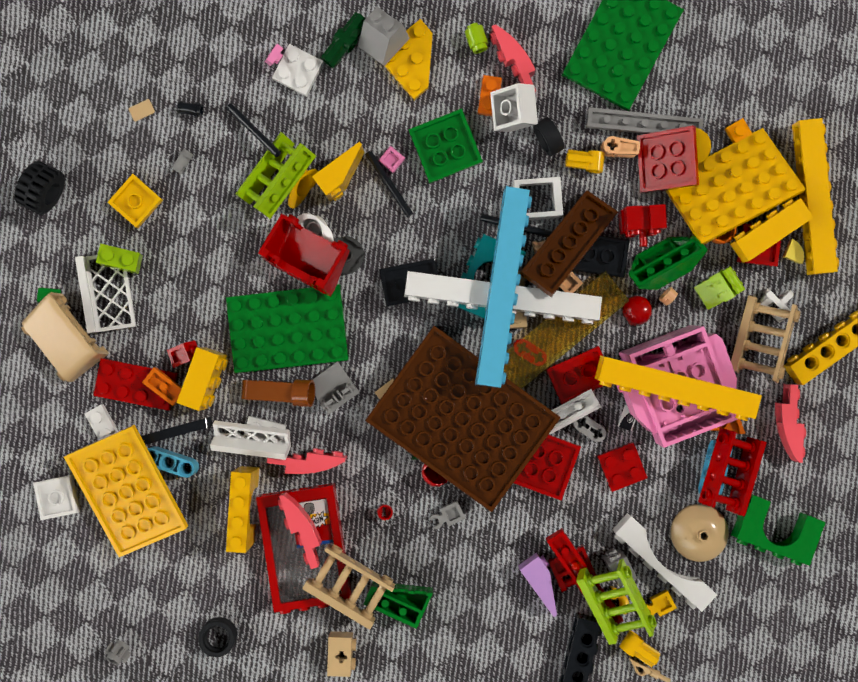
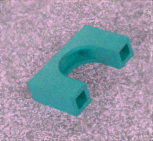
(484, 254)

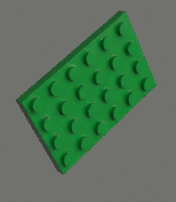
(622, 48)
(286, 329)

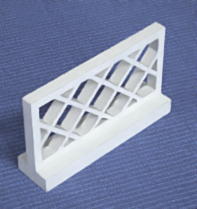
(89, 298)

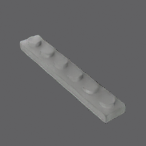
(636, 121)

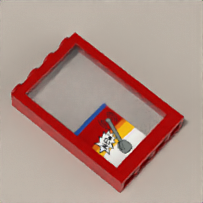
(284, 554)

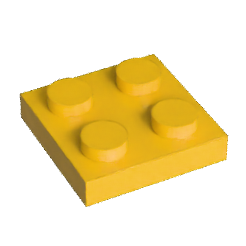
(135, 201)

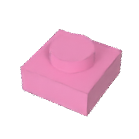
(275, 55)

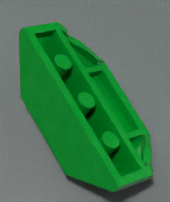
(666, 262)

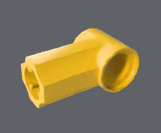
(590, 161)
(635, 646)

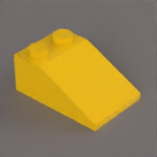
(337, 175)

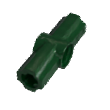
(344, 40)

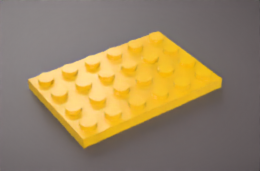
(736, 187)
(126, 491)

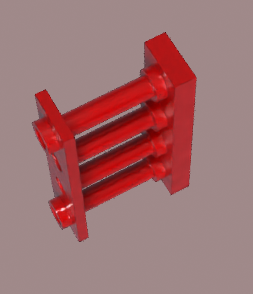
(745, 477)

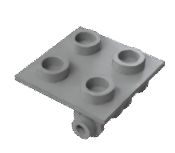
(334, 388)

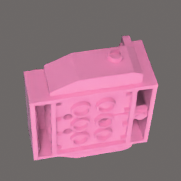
(698, 357)

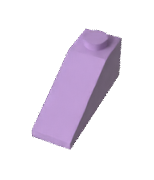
(539, 577)

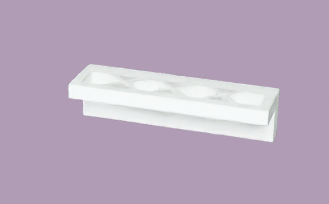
(251, 444)

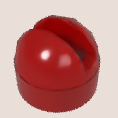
(388, 512)

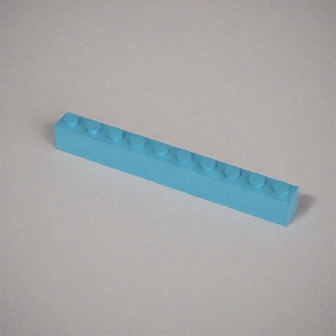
(502, 287)

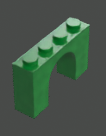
(798, 546)

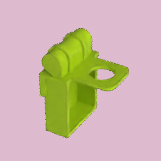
(719, 287)

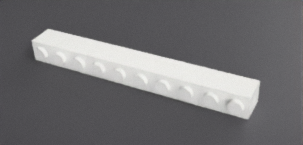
(475, 295)

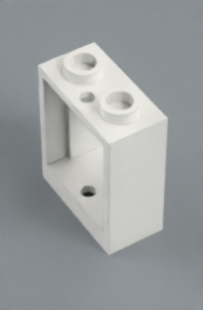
(556, 194)

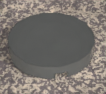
(355, 257)

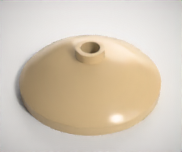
(689, 526)

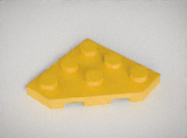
(412, 62)

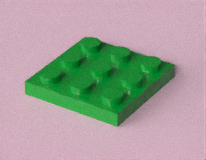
(445, 146)

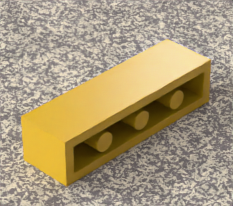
(771, 230)

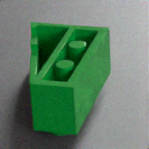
(404, 604)

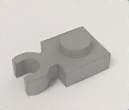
(450, 514)

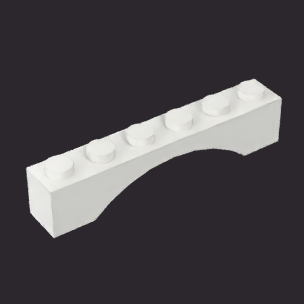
(693, 588)

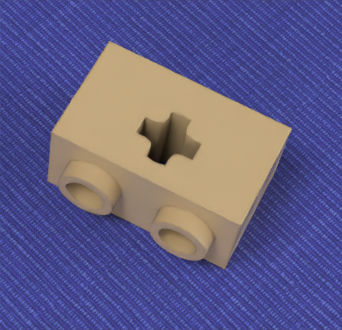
(339, 665)

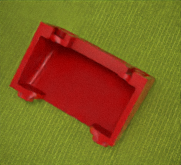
(305, 254)

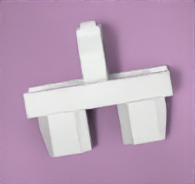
(770, 299)

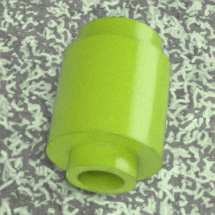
(476, 38)

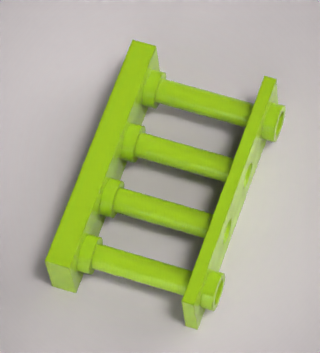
(284, 180)
(604, 614)

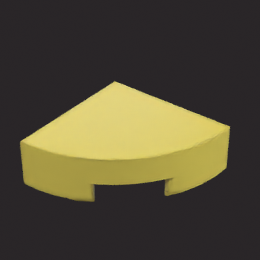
(794, 252)

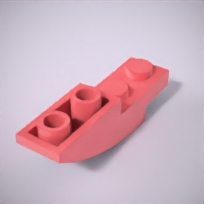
(513, 54)
(790, 432)
(314, 462)
(299, 521)

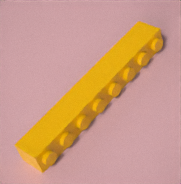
(813, 173)
(678, 387)

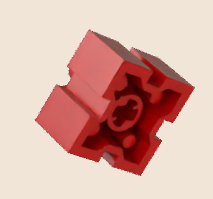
(642, 221)

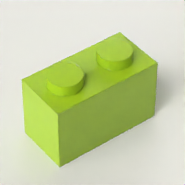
(119, 258)

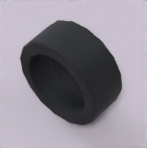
(548, 136)
(213, 651)

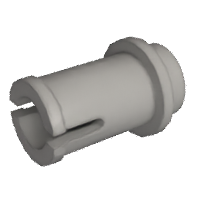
(182, 161)

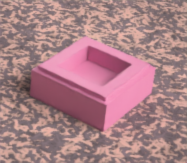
(391, 159)

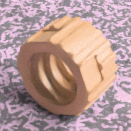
(668, 296)

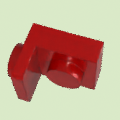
(182, 353)

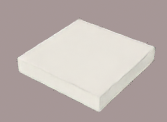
(56, 497)

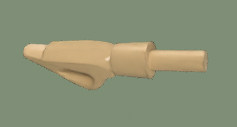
(647, 670)

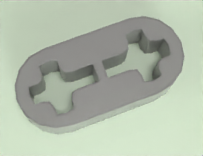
(586, 431)

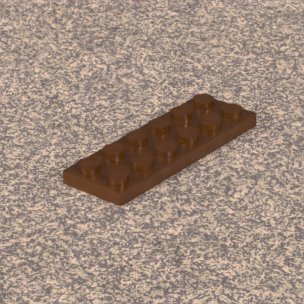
(568, 243)

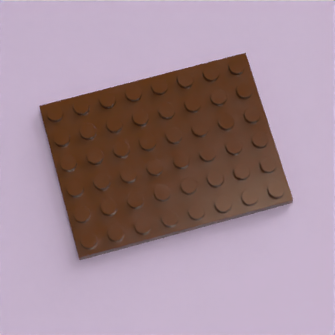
(462, 429)

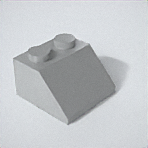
(382, 36)

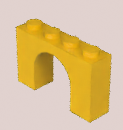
(239, 530)

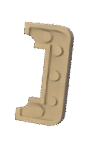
(62, 337)

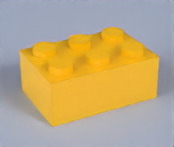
(202, 379)

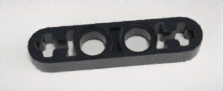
(177, 430)

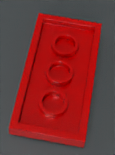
(124, 383)

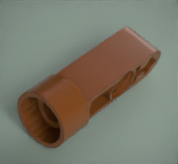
(299, 392)

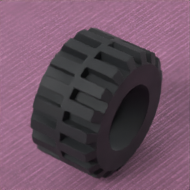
(39, 187)

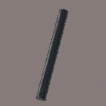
(258, 134)
(389, 184)
(530, 229)

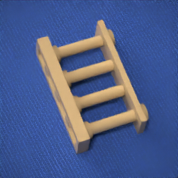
(748, 325)
(348, 606)

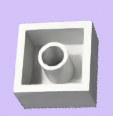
(514, 107)

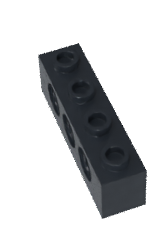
(582, 625)

